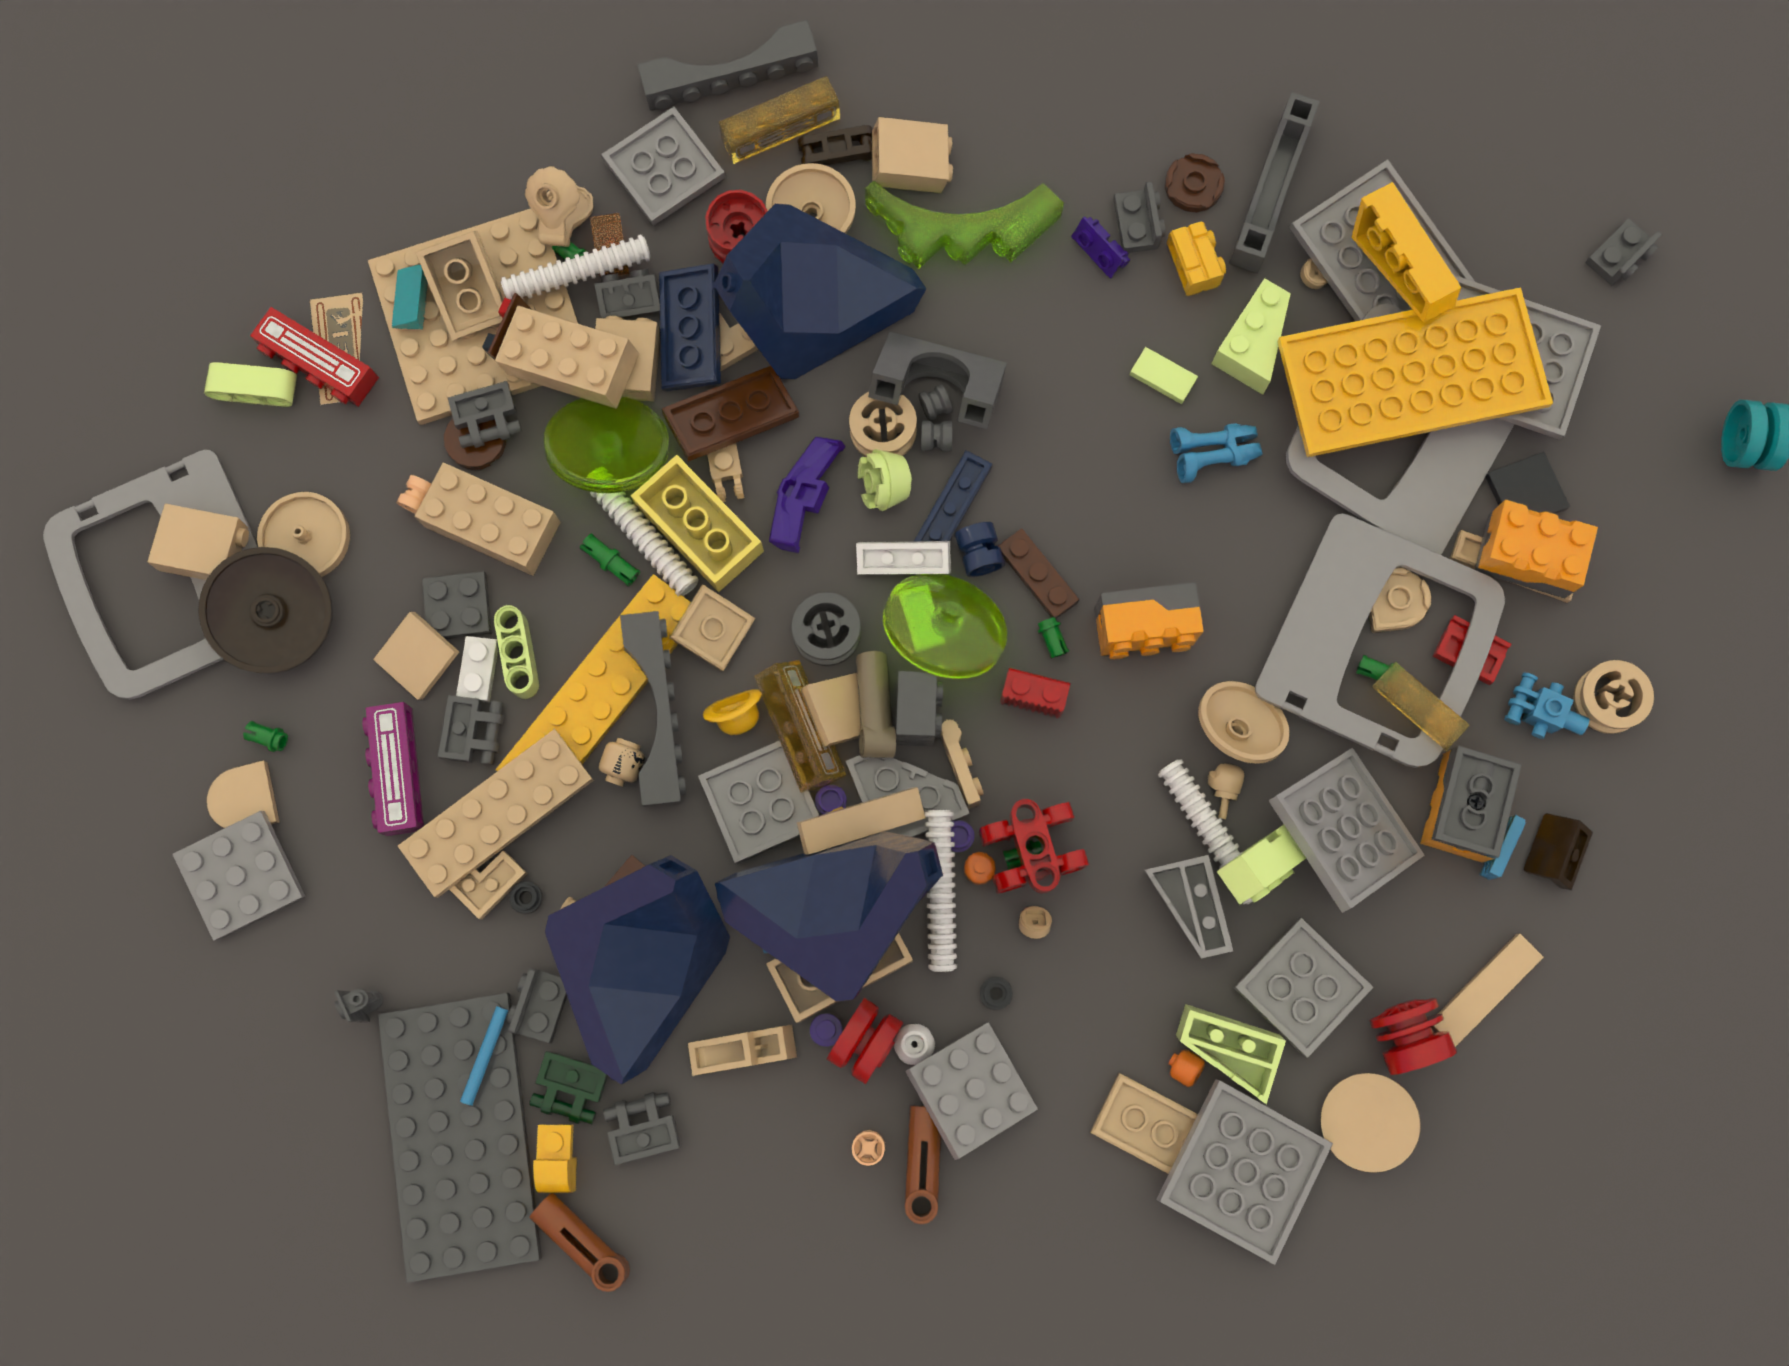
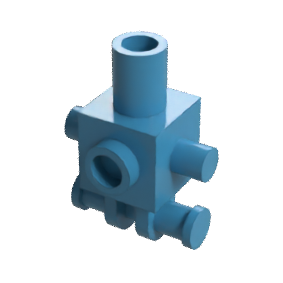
(1546, 708)

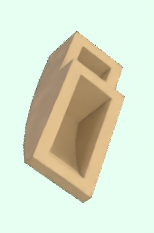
(742, 1050)

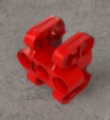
(1038, 829)

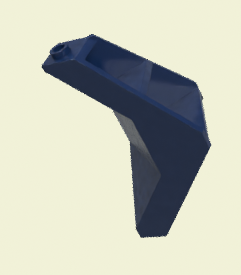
(811, 290)
(833, 908)
(636, 961)

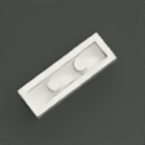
(904, 557)

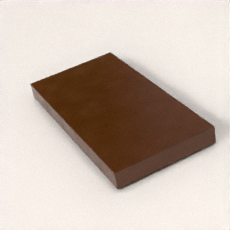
(730, 413)

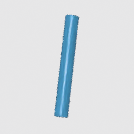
(484, 1055)

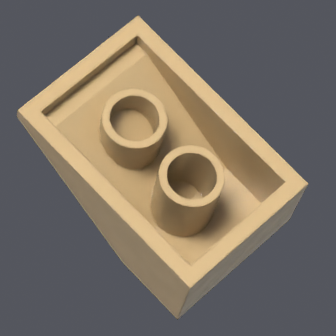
(462, 284)

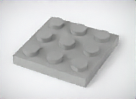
(663, 166)
(757, 801)
(238, 875)
(1303, 987)
(971, 1091)

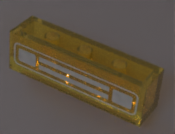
(780, 119)
(808, 758)

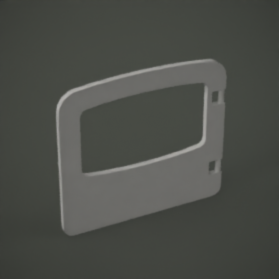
(202, 489)
(1431, 491)
(1329, 617)

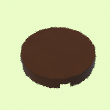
(1194, 183)
(472, 457)

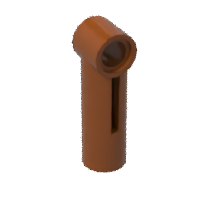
(922, 1129)
(555, 1217)

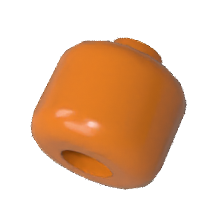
(979, 868)
(1186, 1067)

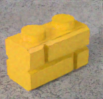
(1195, 258)

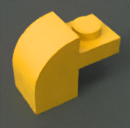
(554, 1163)

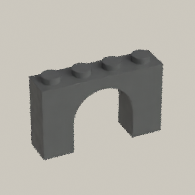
(911, 358)

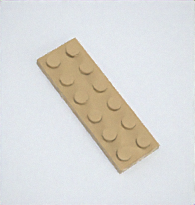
(495, 813)

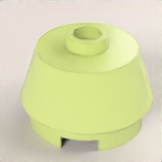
(885, 479)

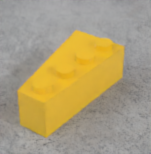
(1404, 253)

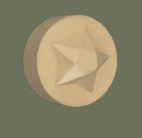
(1312, 276)
(1035, 922)

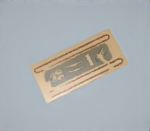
(340, 323)

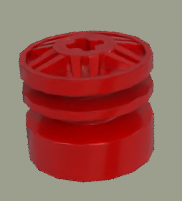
(731, 215)
(1413, 1036)

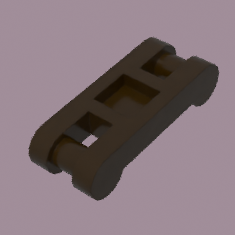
(837, 146)

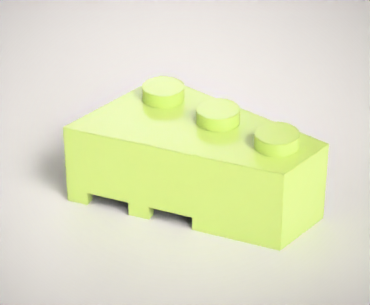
(1252, 342)
(1262, 866)
(1235, 1048)

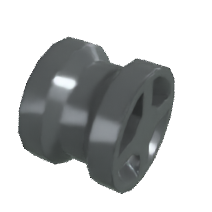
(935, 402)

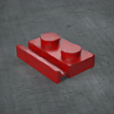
(1451, 644)

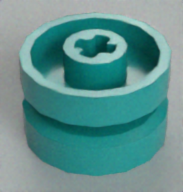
(1756, 435)

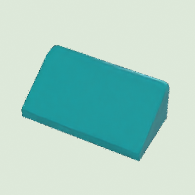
(410, 298)

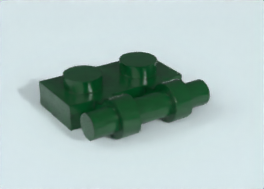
(571, 1077)

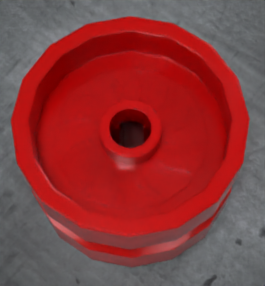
(864, 1040)

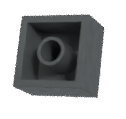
(916, 708)

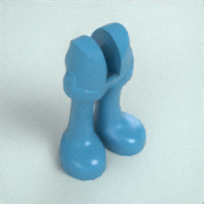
(1189, 463)

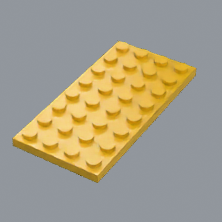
(1414, 376)

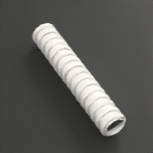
(577, 268)
(648, 541)
(1200, 813)
(941, 894)

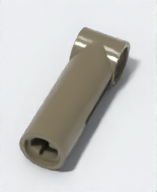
(876, 732)

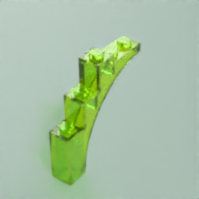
(965, 235)

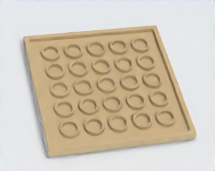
(445, 367)

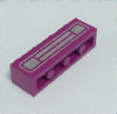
(394, 769)

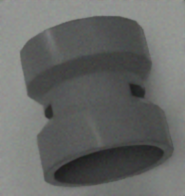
(936, 435)

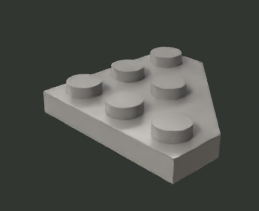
(888, 775)

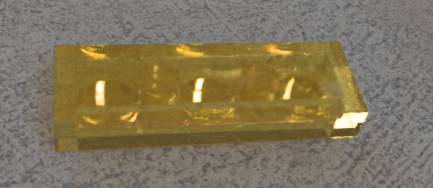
(1421, 706)

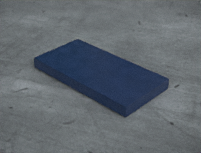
(689, 328)

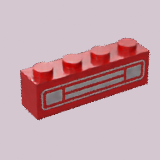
(313, 356)

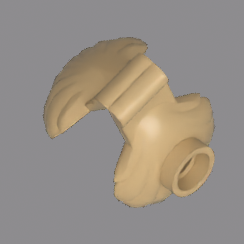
(560, 208)

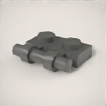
(482, 406)
(460, 730)
(642, 1139)

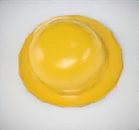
(735, 713)

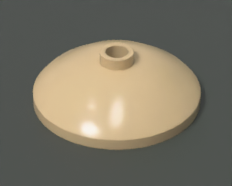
(817, 191)
(1243, 723)

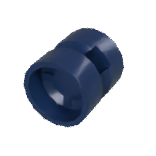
(979, 548)

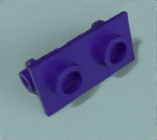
(1094, 242)

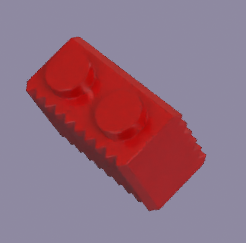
(1035, 693)

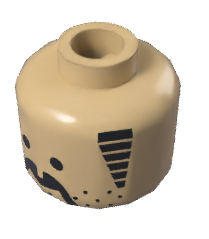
(621, 762)

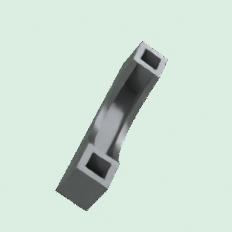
(674, 82)
(1274, 182)
(643, 642)

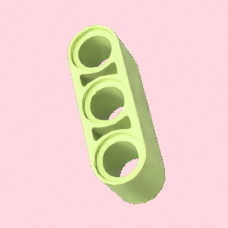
(250, 384)
(507, 640)

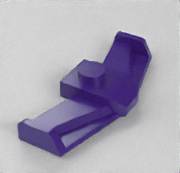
(802, 492)

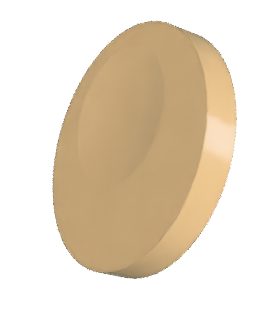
(307, 527)
(1370, 1122)

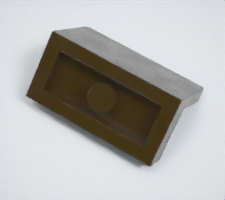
(1558, 850)

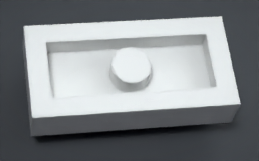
(477, 668)

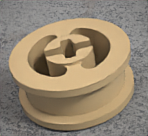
(863, 427)
(1626, 683)

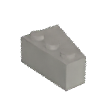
(1195, 903)

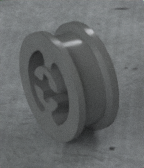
(805, 634)

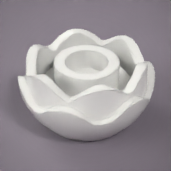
(912, 1033)

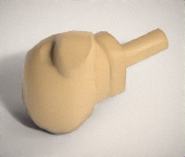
(1227, 782)

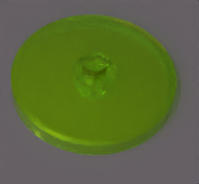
(606, 446)
(944, 625)

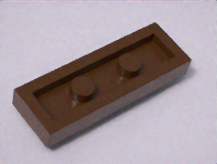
(1038, 574)

